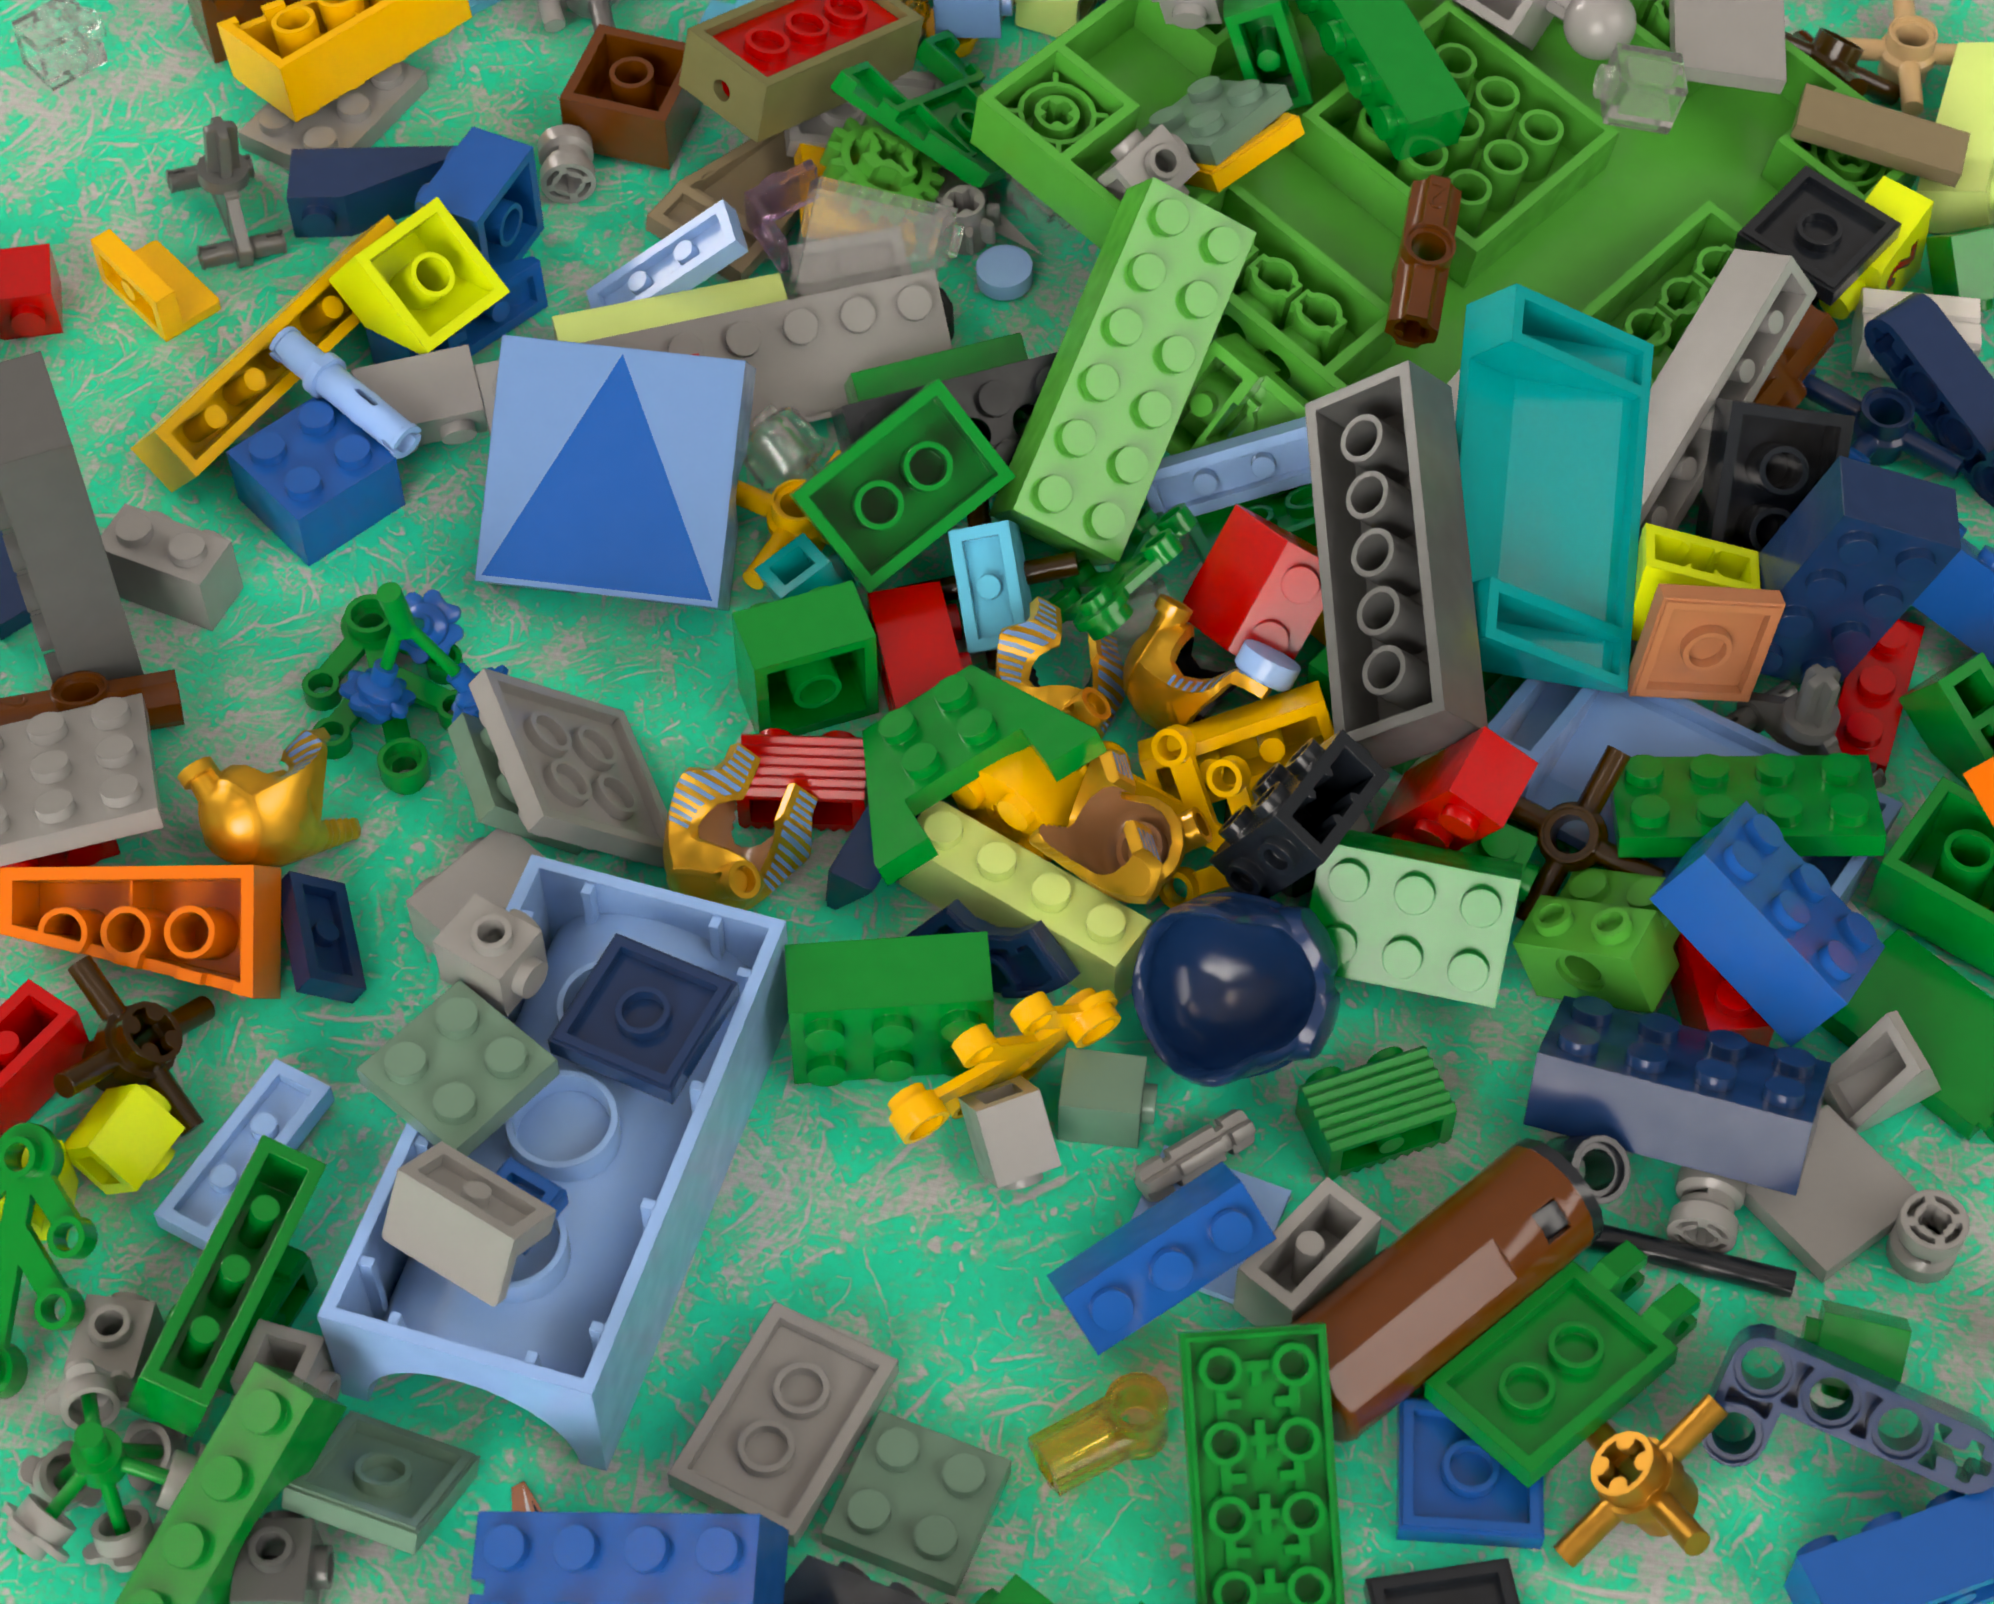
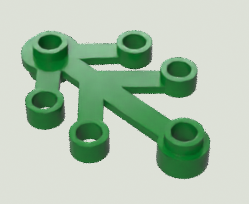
(1106, 593)
(400, 750)
(22, 1249)

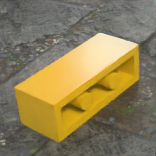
(1256, 732)

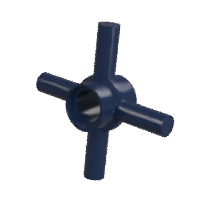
(1884, 426)

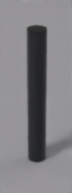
(1701, 1261)

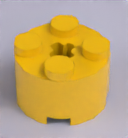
(1019, 797)

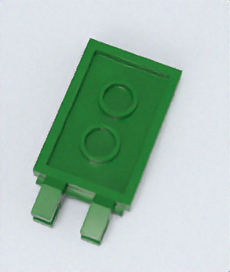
(1947, 1021)
(1562, 1363)

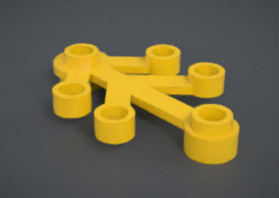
(1194, 794)
(1081, 1018)

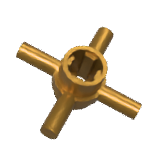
(1645, 1484)

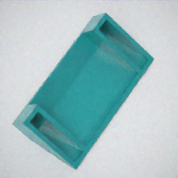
(1552, 486)

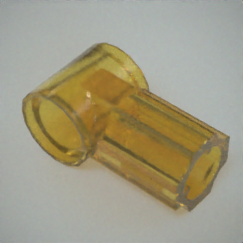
(1099, 1438)

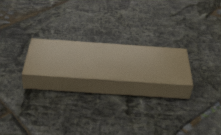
(1880, 135)

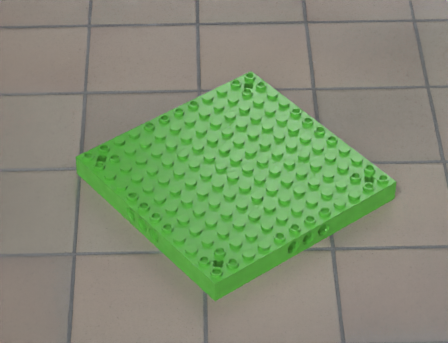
(1548, 200)

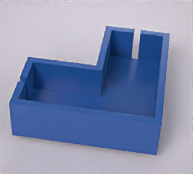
(628, 1558)

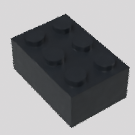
(1764, 467)

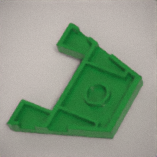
(936, 121)
(943, 743)

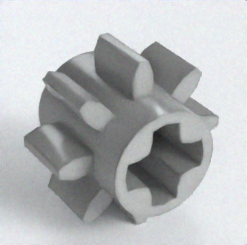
(976, 215)

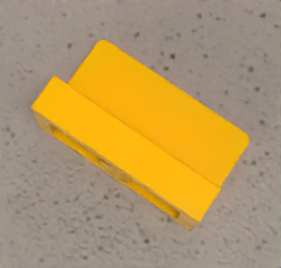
(154, 284)

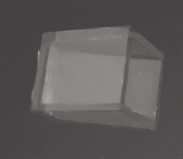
(868, 236)

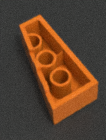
(178, 921)

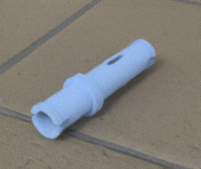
(327, 377)

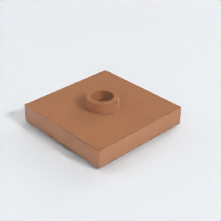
(1704, 642)

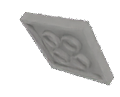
(572, 768)
(77, 779)

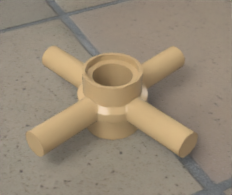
(1907, 53)

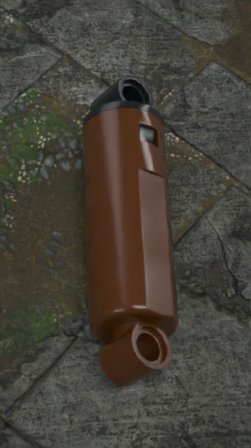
(1462, 1271)

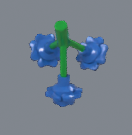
(424, 630)

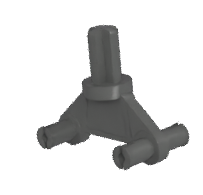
(225, 174)
(1801, 719)

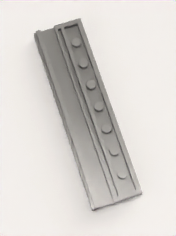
(800, 344)

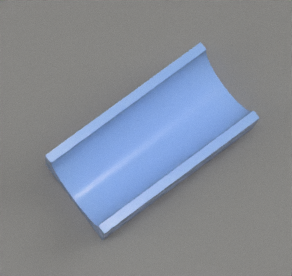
(634, 1171)

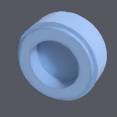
(1004, 272)
(1267, 665)

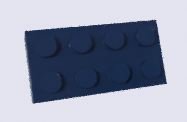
(1853, 564)
(1678, 1092)

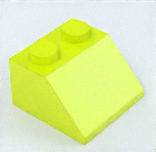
(419, 281)

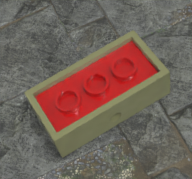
(777, 58)

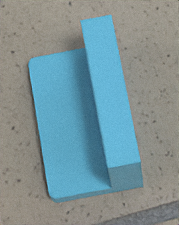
(989, 581)

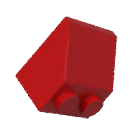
(1257, 586)

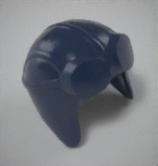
(1235, 987)

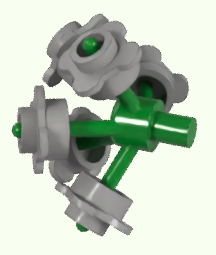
(91, 1467)

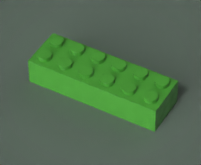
(1123, 372)

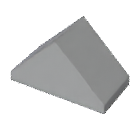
(1879, 1075)

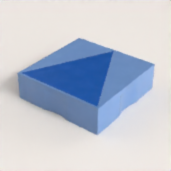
(615, 472)

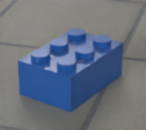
(1769, 923)

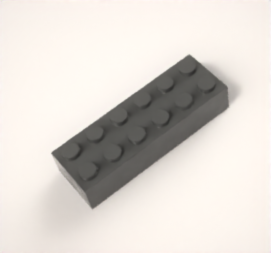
(55, 533)
(1395, 565)

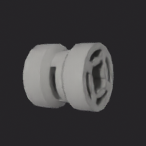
(566, 164)
(1706, 1210)
(1927, 1236)

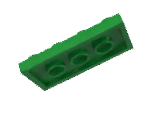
(1816, 801)

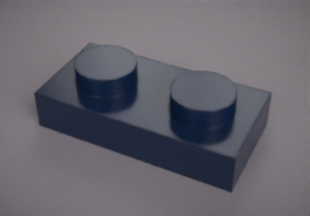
(321, 938)

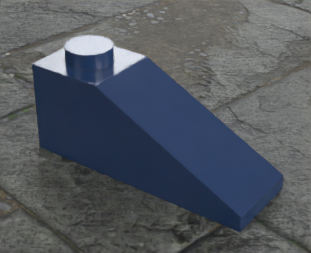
(354, 188)

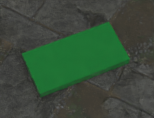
(1261, 1465)

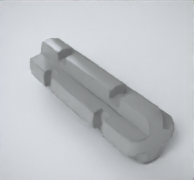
(1194, 1155)

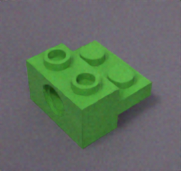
(1234, 396)
(1600, 941)

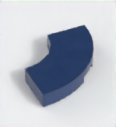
(1020, 958)

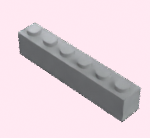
(1723, 356)

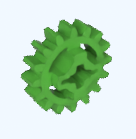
(880, 160)

